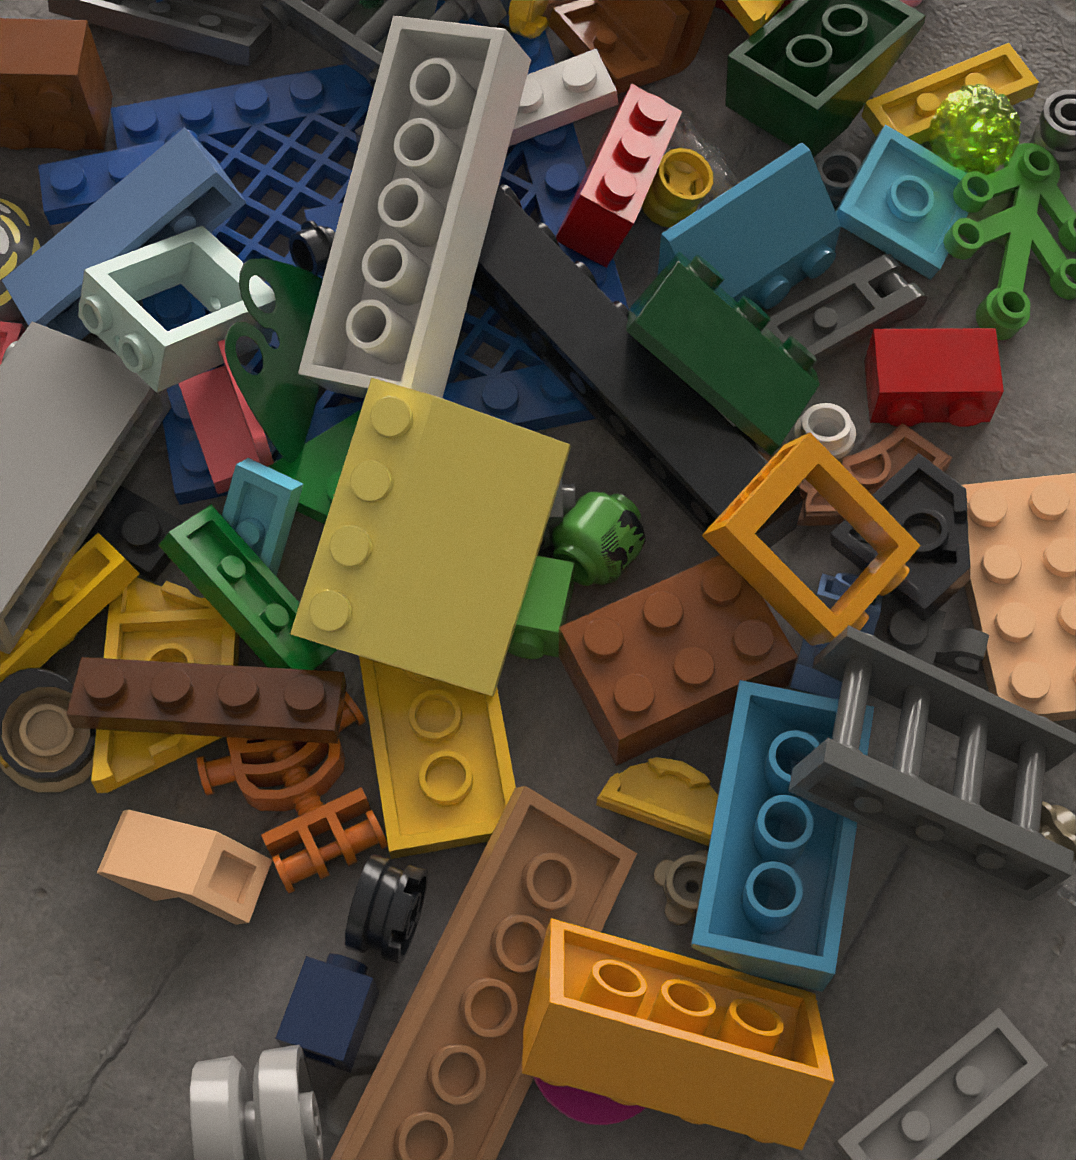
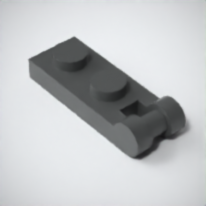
(849, 309)

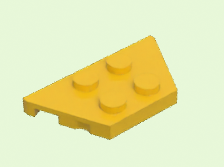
(161, 626)

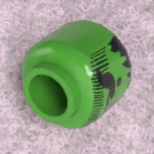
(599, 537)

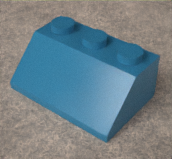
(763, 231)

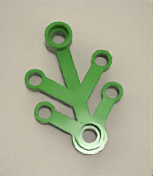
(1032, 179)

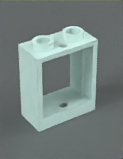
(145, 347)

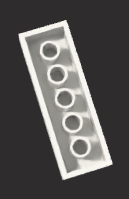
(416, 207)

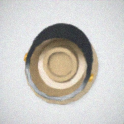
(36, 735)

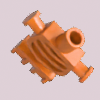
(281, 762)

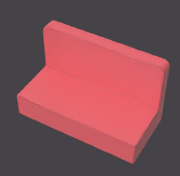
(223, 423)

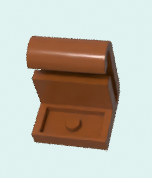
(635, 37)

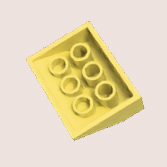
(431, 537)

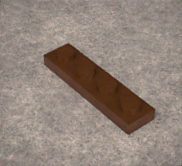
(208, 700)

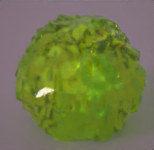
(975, 129)

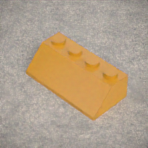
(676, 1036)

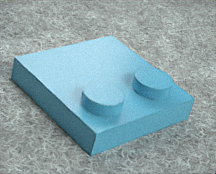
(903, 201)

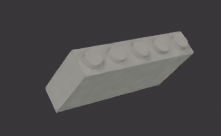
(66, 444)

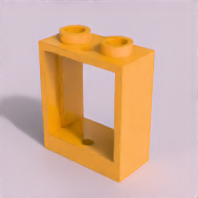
(738, 544)

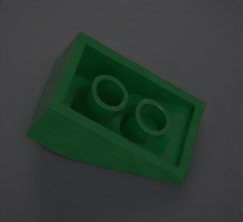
(817, 66)

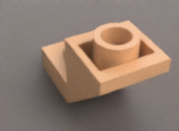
(187, 862)

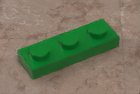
(242, 590)

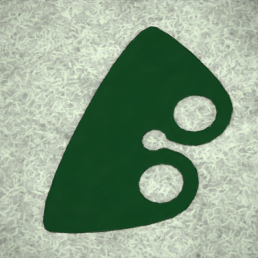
(278, 394)

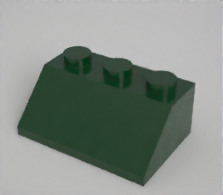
(724, 350)

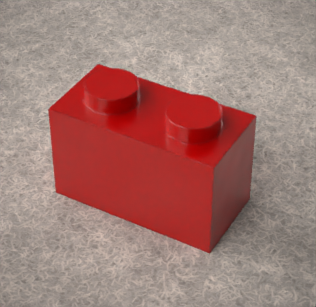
(933, 376)

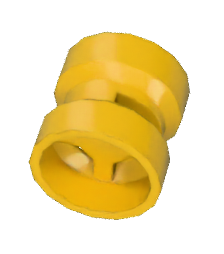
(677, 187)

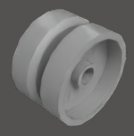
(264, 1123)

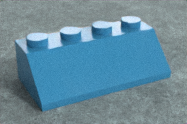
(773, 858)

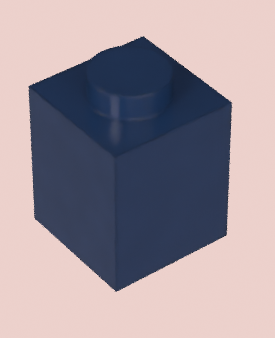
(329, 1010)

